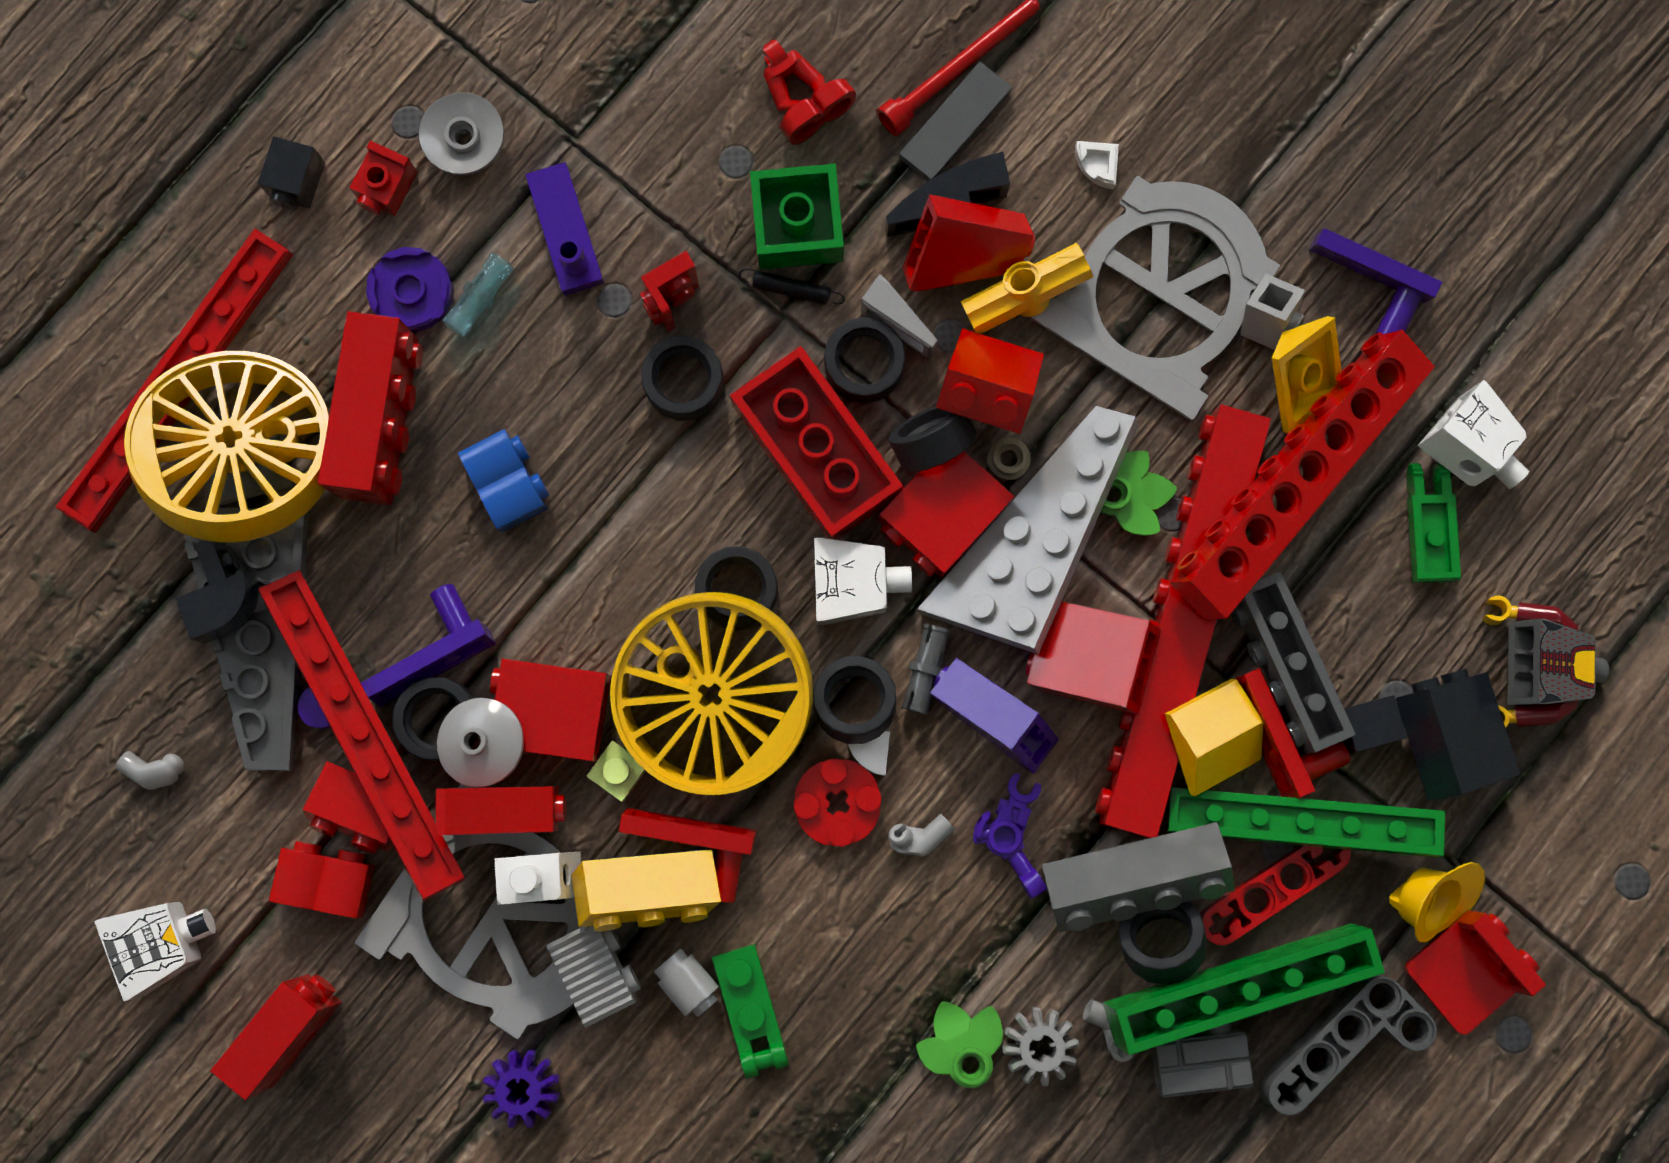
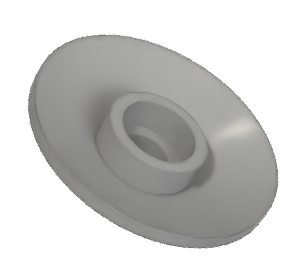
(456, 116)
(499, 747)

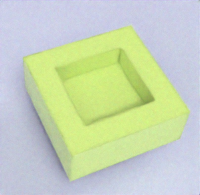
(616, 771)

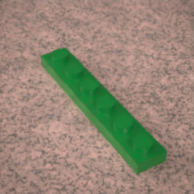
(1311, 822)

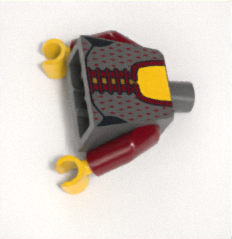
(1547, 663)

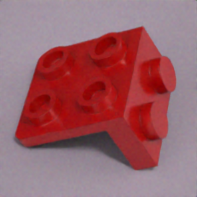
(1473, 970)

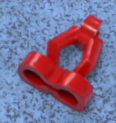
(807, 115)

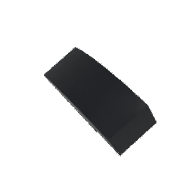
(971, 182)

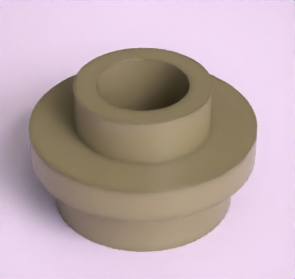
(1012, 446)

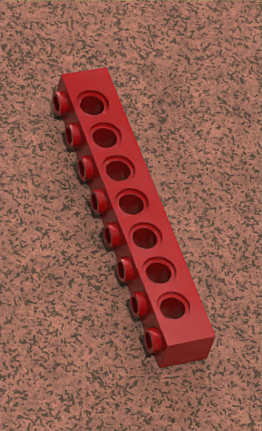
(1400, 372)

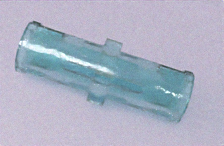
(478, 294)

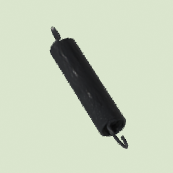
(791, 287)

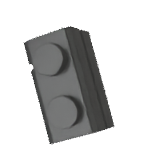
(1203, 1063)

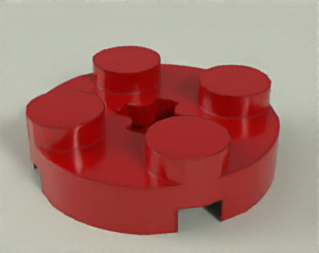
(863, 799)

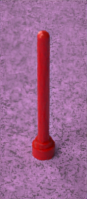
(897, 113)

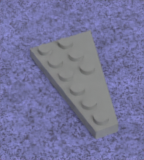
(1026, 558)

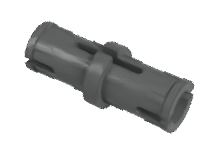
(925, 669)

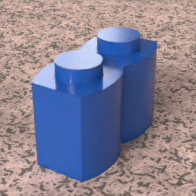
(503, 480)

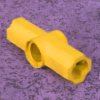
(1044, 282)

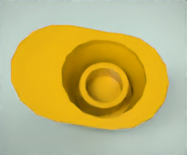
(1436, 898)

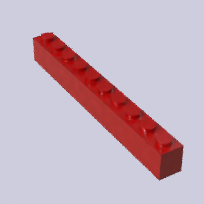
(1147, 755)

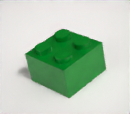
(797, 216)

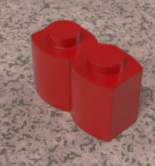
(322, 881)

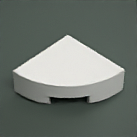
(1098, 162)
(872, 754)

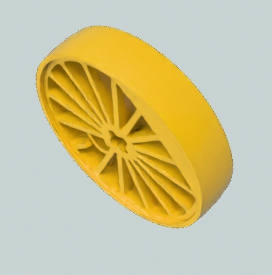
(209, 444)
(775, 748)

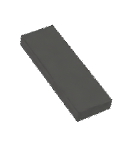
(955, 122)

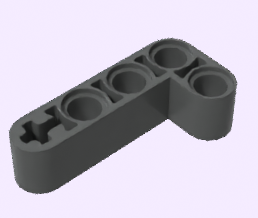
(1339, 1051)

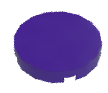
(410, 287)

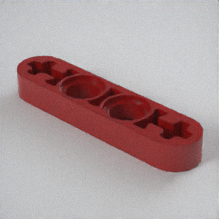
(1277, 894)

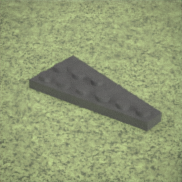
(255, 658)

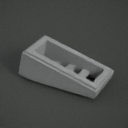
(887, 305)

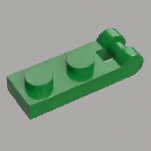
(750, 1009)

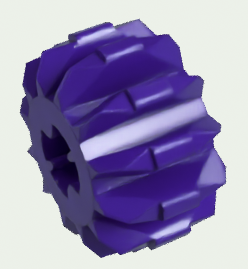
(537, 1091)

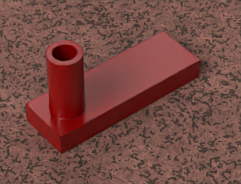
(1289, 769)
(727, 839)

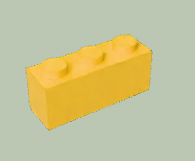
(645, 889)

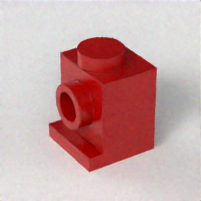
(391, 191)

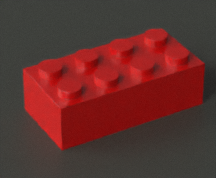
(370, 409)
(816, 444)

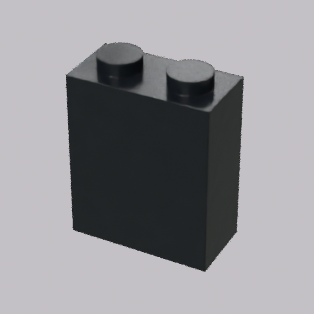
(1457, 734)

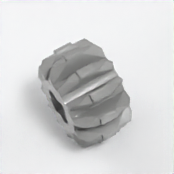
(1044, 1061)

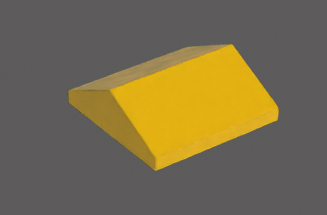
(1305, 368)
(1216, 735)

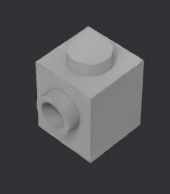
(1272, 310)

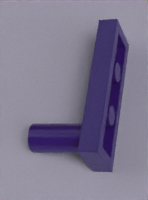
(564, 228)
(1409, 283)
(461, 644)

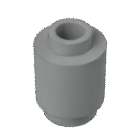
(687, 983)

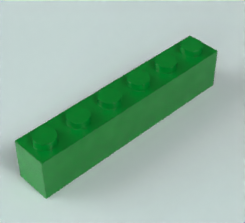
(1243, 988)

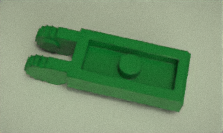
(1432, 527)

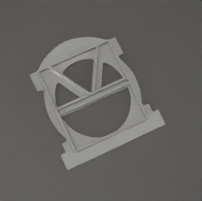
(1243, 258)
(400, 930)

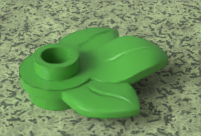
(1138, 495)
(961, 1037)

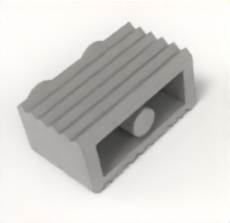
(594, 973)

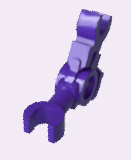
(1005, 835)

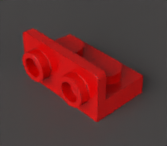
(668, 284)

